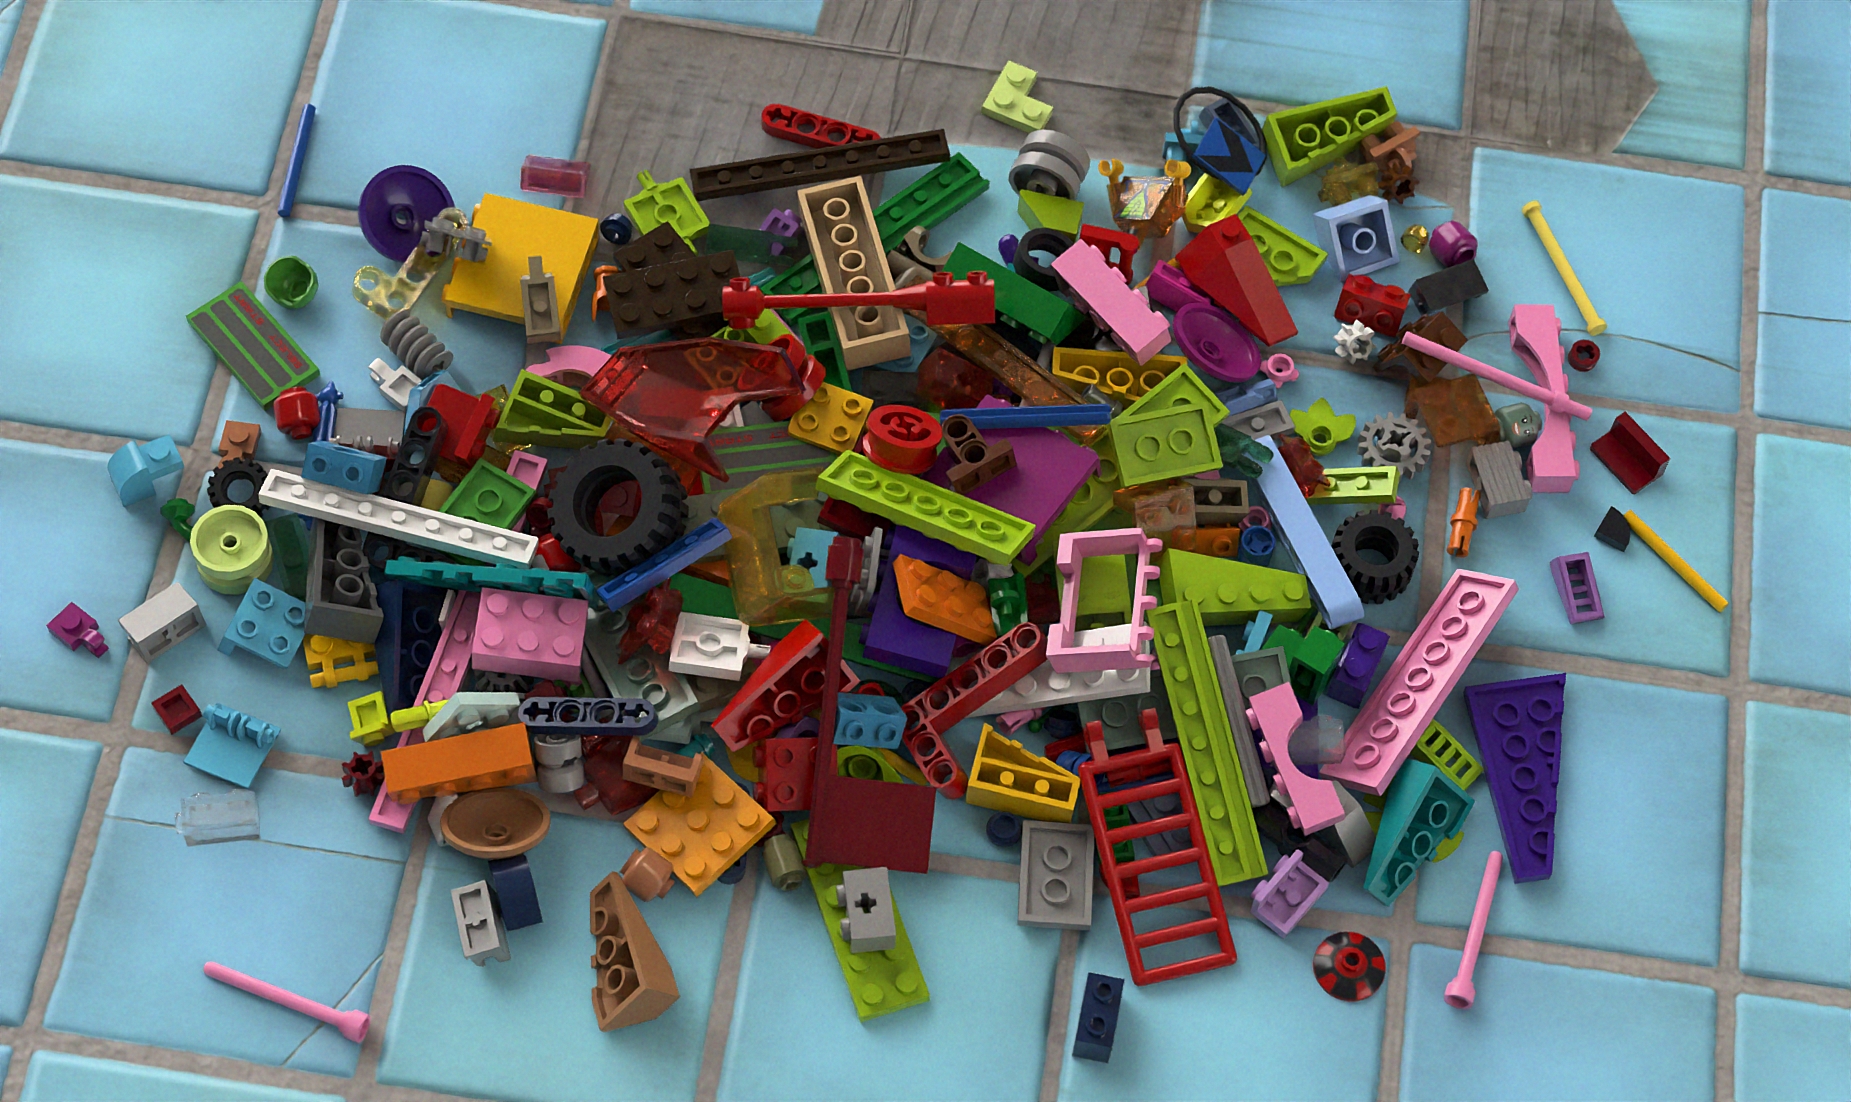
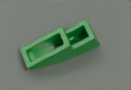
(821, 342)

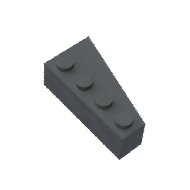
(339, 587)

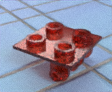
(652, 621)

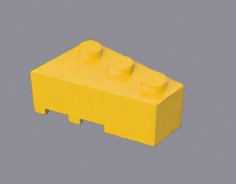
(1020, 782)

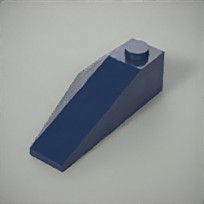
(406, 639)

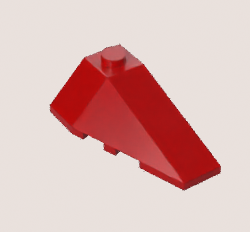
(1233, 273)
(781, 688)

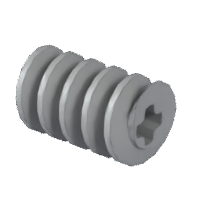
(414, 344)

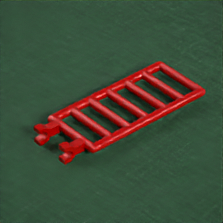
(1114, 873)

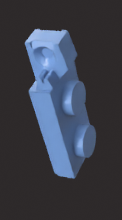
(1243, 397)

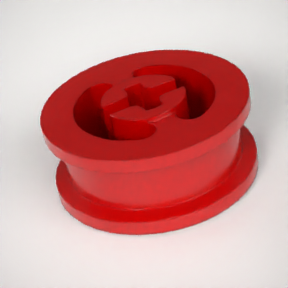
(902, 439)

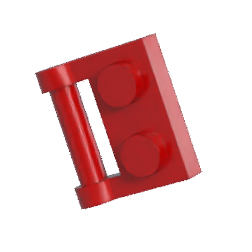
(1105, 239)

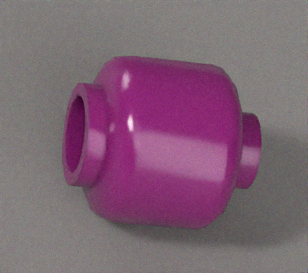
(1453, 244)

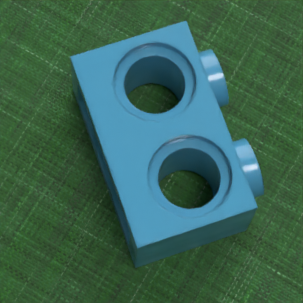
(868, 721)

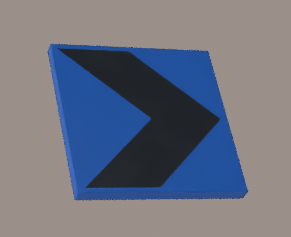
(1229, 156)

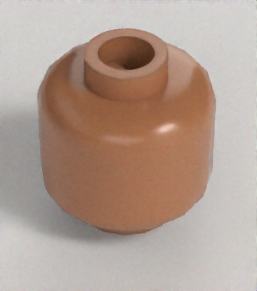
(647, 874)

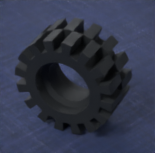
(231, 472)

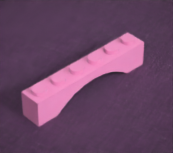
(1535, 340)

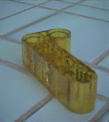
(400, 286)

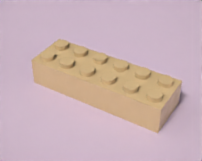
(853, 261)

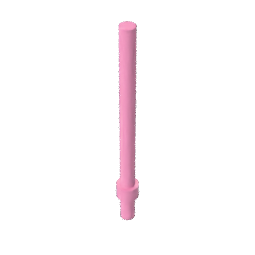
(1556, 401)

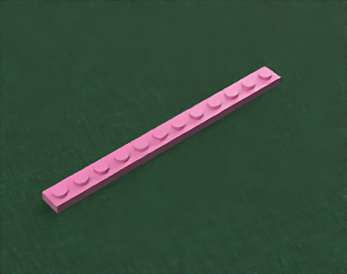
(452, 654)

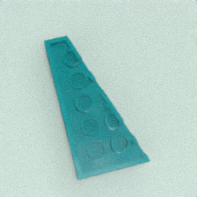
(500, 577)

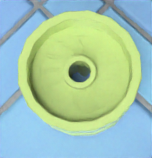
(231, 549)

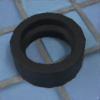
(1045, 240)

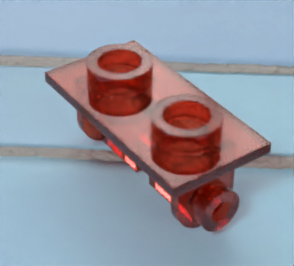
(1302, 464)

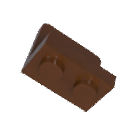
(1422, 366)

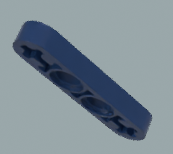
(589, 710)

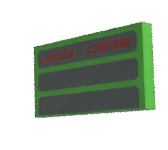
(252, 344)
(760, 449)

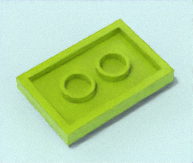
(1164, 444)

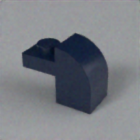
(515, 892)

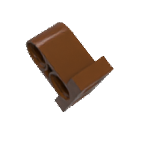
(970, 447)

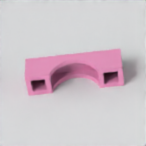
(1312, 800)

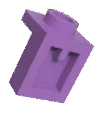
(782, 224)

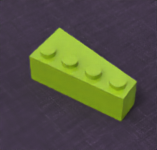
(1320, 132)
(1232, 590)

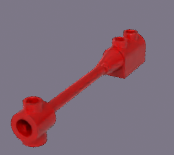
(943, 299)

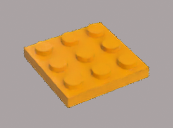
(701, 832)

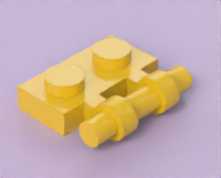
(328, 651)

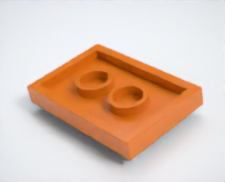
(944, 600)

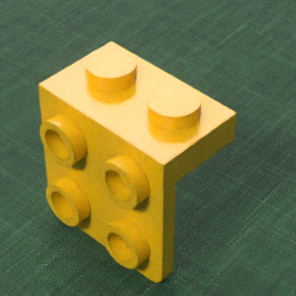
(832, 419)

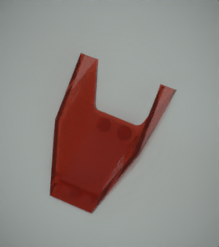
(686, 389)

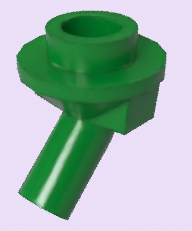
(178, 512)

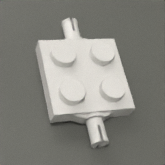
(712, 646)

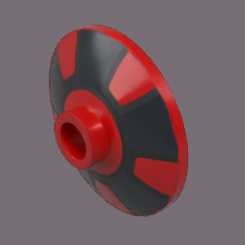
(1348, 981)

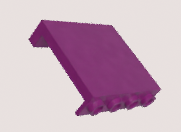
(1041, 484)

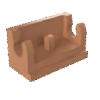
(662, 768)

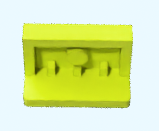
(1211, 202)

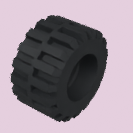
(1387, 537)

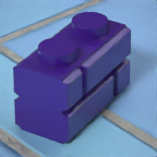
(1358, 665)

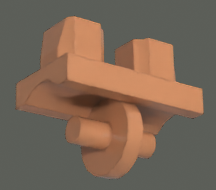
(1397, 148)

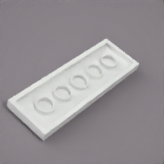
(1047, 688)

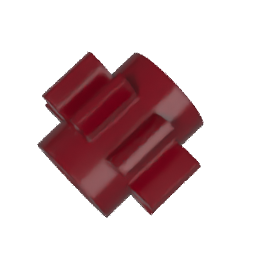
(358, 765)

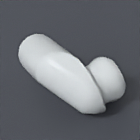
(435, 816)

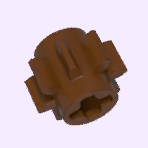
(1404, 189)

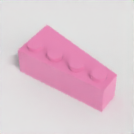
(1111, 302)

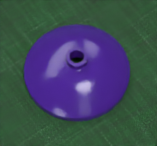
(402, 191)

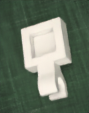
(394, 384)

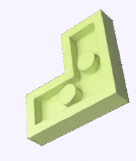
(1010, 102)

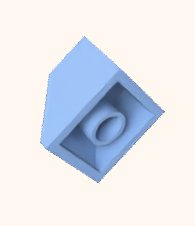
(1357, 236)

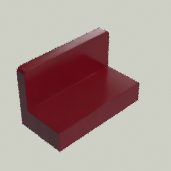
(1630, 454)

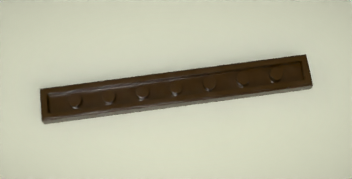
(819, 165)

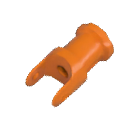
(599, 298)

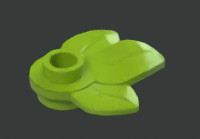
(1322, 424)

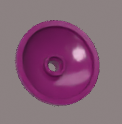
(1216, 343)

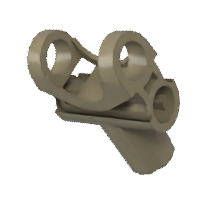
(905, 269)

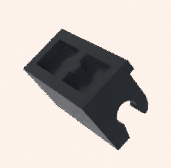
(1448, 287)

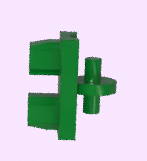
(1008, 603)

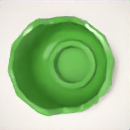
(291, 282)

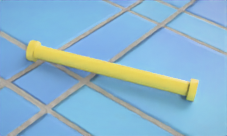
(1595, 324)

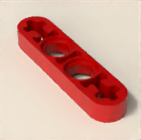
(823, 127)

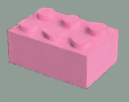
(530, 634)

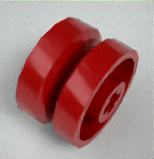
(810, 371)

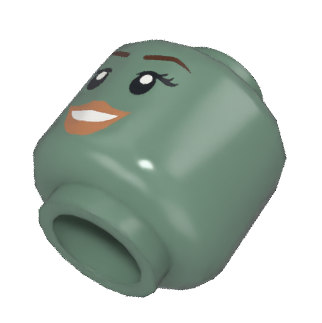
(1518, 424)

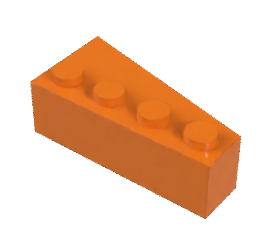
(460, 764)

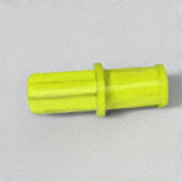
(415, 716)

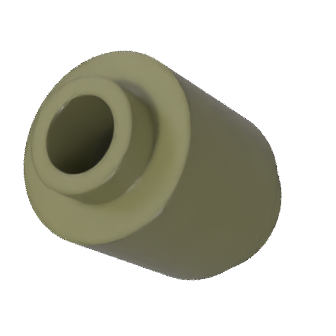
(783, 863)

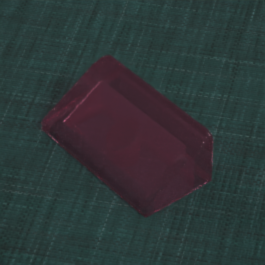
(554, 176)

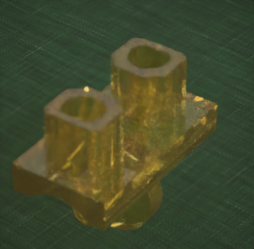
(1348, 179)

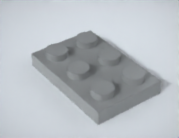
(1056, 875)

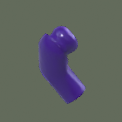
(1007, 247)

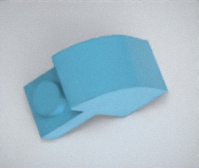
(135, 468)

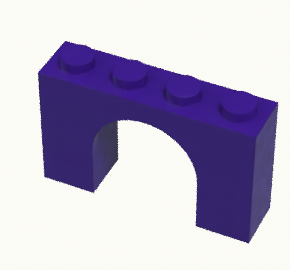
(891, 635)

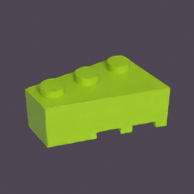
(549, 415)

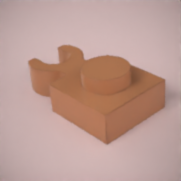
(239, 440)

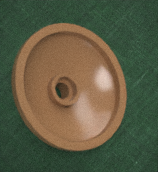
(495, 823)

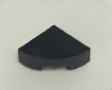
(1614, 530)

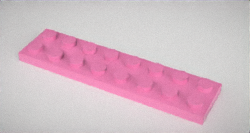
(1420, 680)

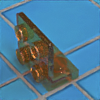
(1457, 412)
(1163, 512)

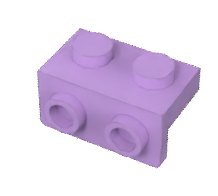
(1288, 894)

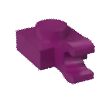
(75, 628)

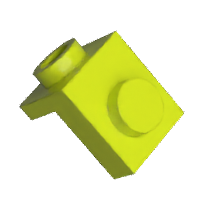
(370, 720)

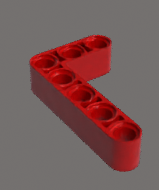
(965, 701)

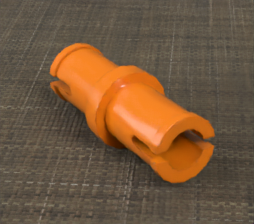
(1463, 522)

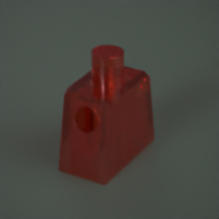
(606, 780)

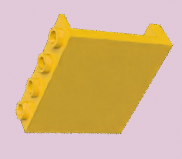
(519, 232)

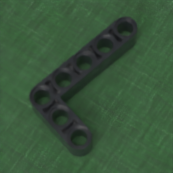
(420, 477)

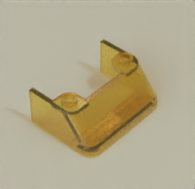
(759, 584)

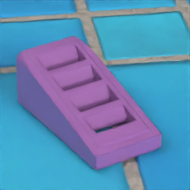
(1585, 573)

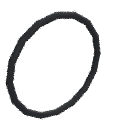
(1198, 90)

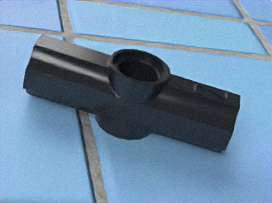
(1318, 854)

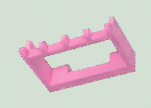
(1071, 551)

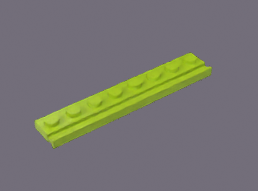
(1206, 742)

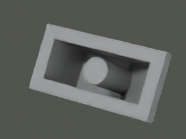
(1353, 835)

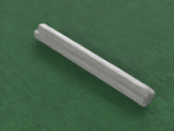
(1238, 722)

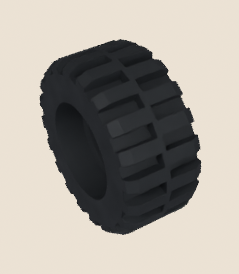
(585, 484)

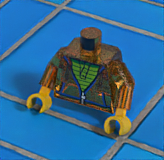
(1146, 204)

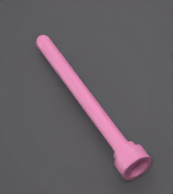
(1460, 991)
(352, 1024)

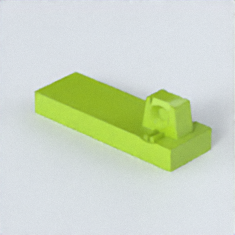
(1357, 486)

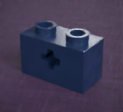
(1098, 1017)

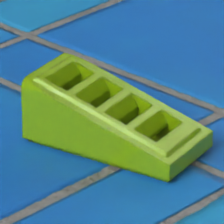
(1452, 748)

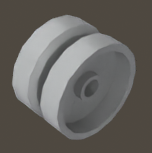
(1050, 165)

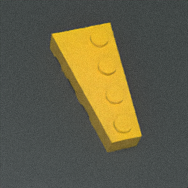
(1112, 372)

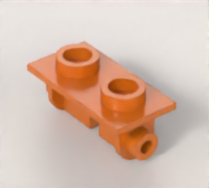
(1217, 540)

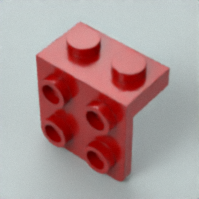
(468, 423)
(787, 772)

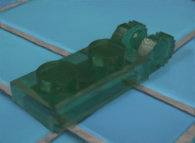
(748, 244)
(1233, 447)

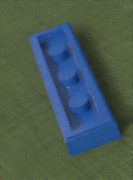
(663, 564)

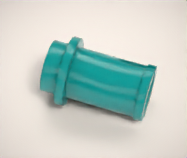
(698, 745)

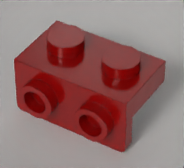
(1372, 304)

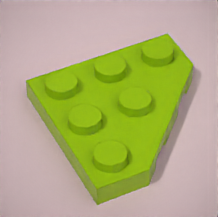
(1284, 253)

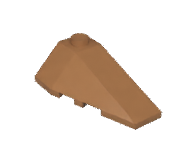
(631, 968)

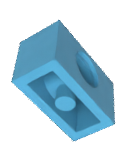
(343, 467)

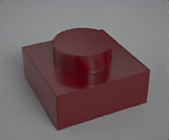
(176, 709)

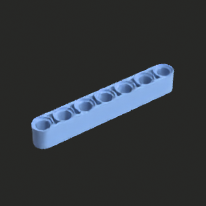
(1305, 541)

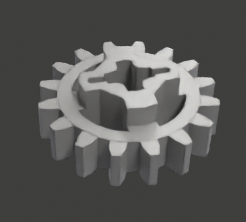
(1394, 444)

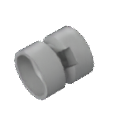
(559, 763)

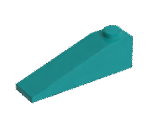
(1416, 818)

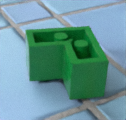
(1309, 660)

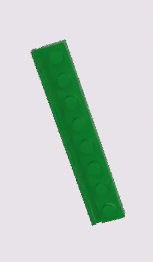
(920, 204)

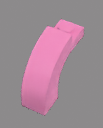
(570, 365)

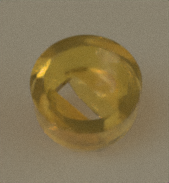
(1415, 238)

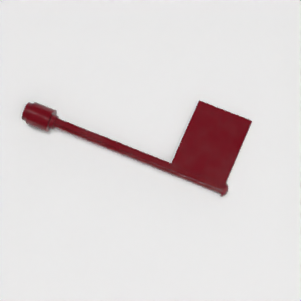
(855, 817)

